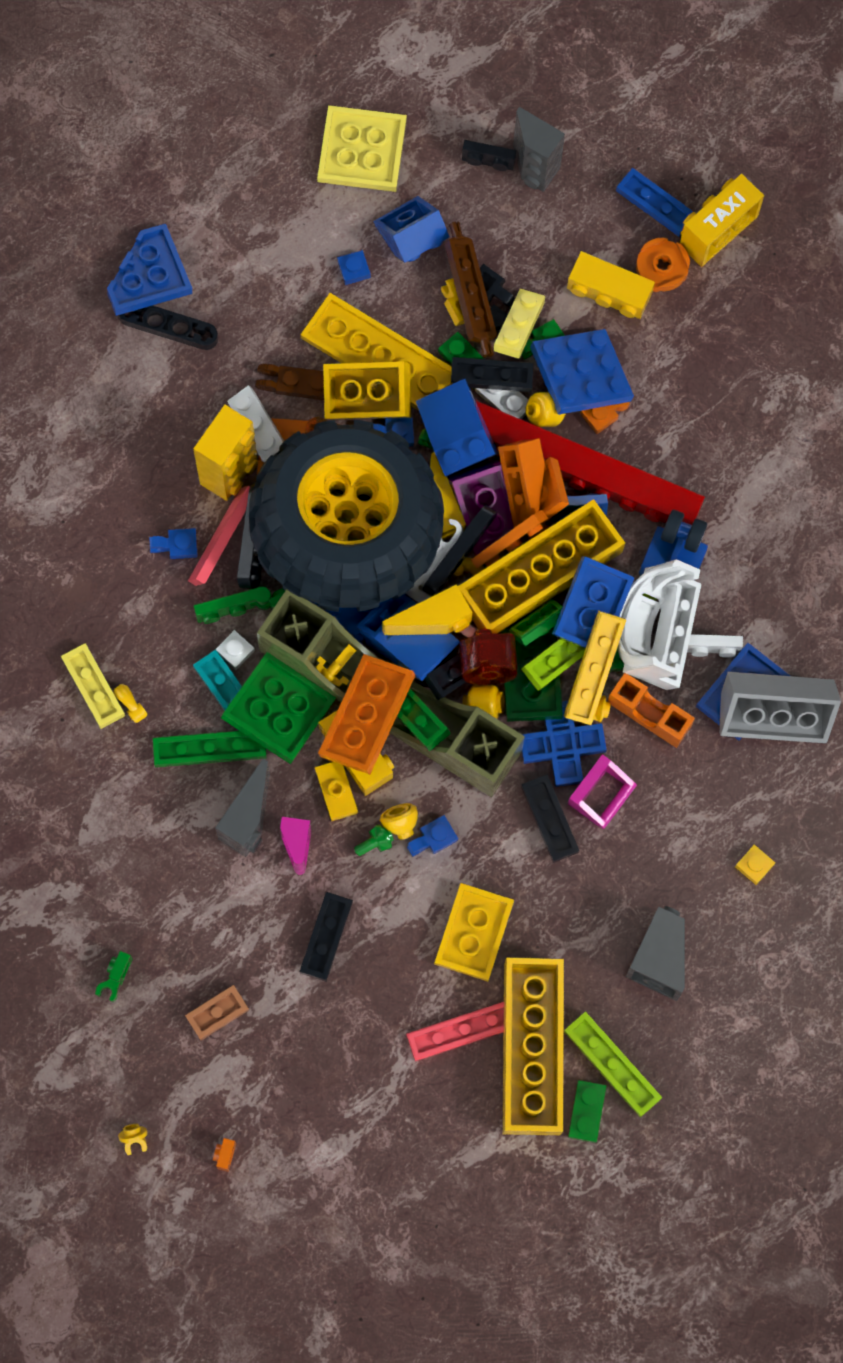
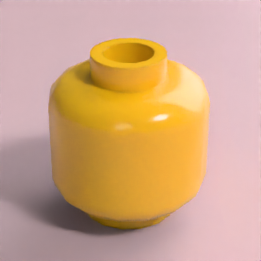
(542, 410)
(486, 698)

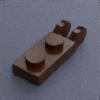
(292, 381)

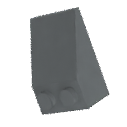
(244, 819)

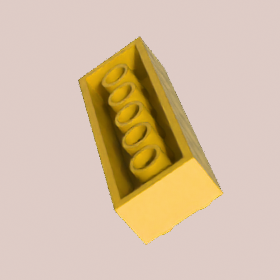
(540, 568)
(533, 1046)

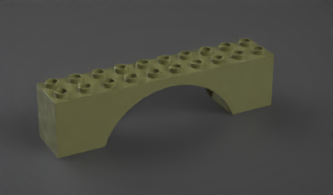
(479, 745)

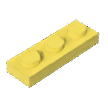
(519, 323)
(93, 686)

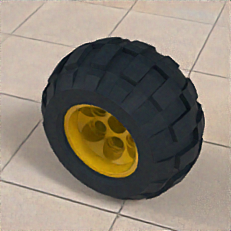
(356, 462)

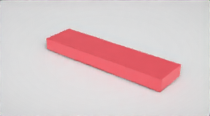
(220, 538)
(457, 1032)

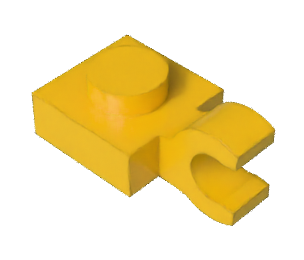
(452, 302)

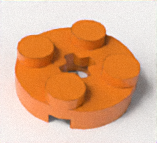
(669, 252)

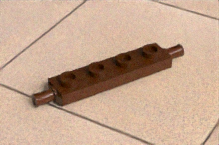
(470, 290)

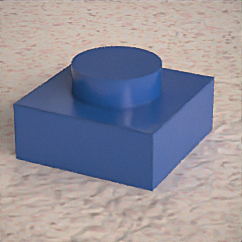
(353, 267)

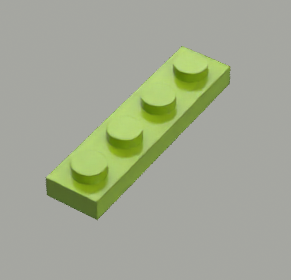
(612, 1064)

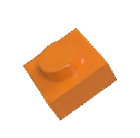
(224, 1154)

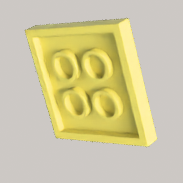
(362, 148)

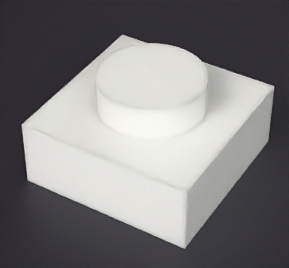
(235, 650)

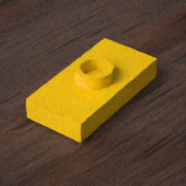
(336, 790)

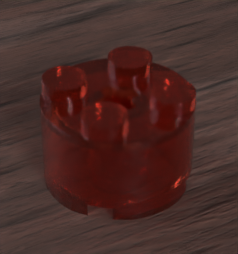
(488, 657)

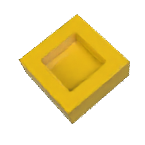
(755, 864)

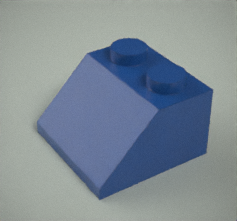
(412, 229)

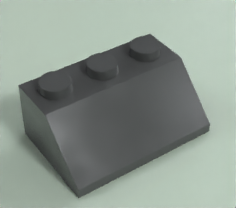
(537, 149)

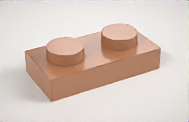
(217, 1012)

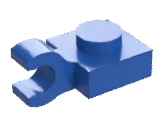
(401, 426)
(180, 543)
(435, 836)

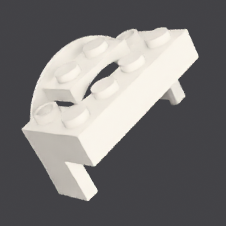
(678, 599)

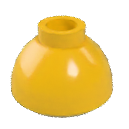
(400, 820)

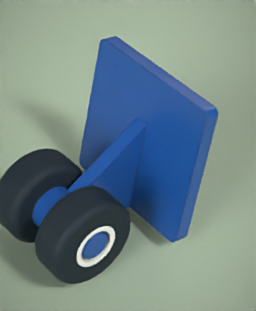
(676, 541)

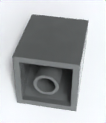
(661, 955)

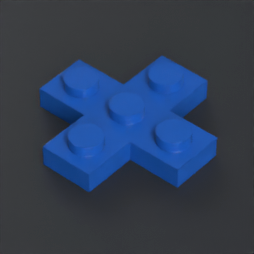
(564, 746)

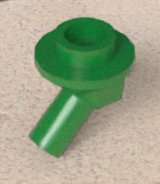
(379, 838)

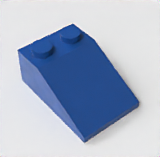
(456, 428)

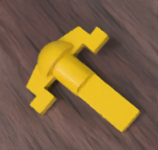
(331, 672)

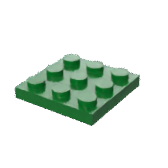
(278, 708)

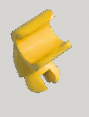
(124, 695)

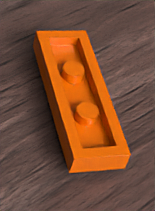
(510, 540)

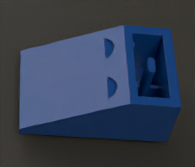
(411, 652)

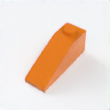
(523, 477)

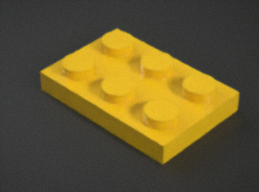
(474, 932)

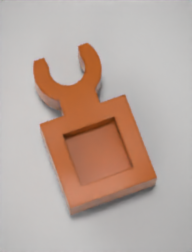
(604, 416)

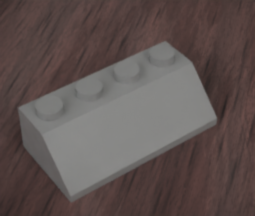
(778, 707)

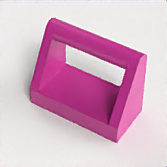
(589, 782)
(296, 838)

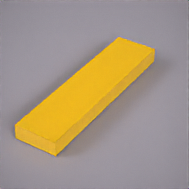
(594, 667)

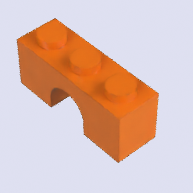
(663, 720)

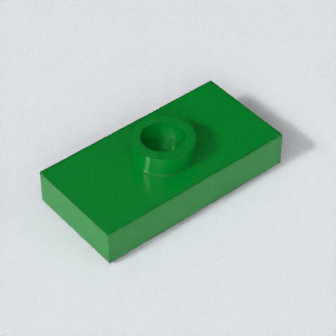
(537, 623)

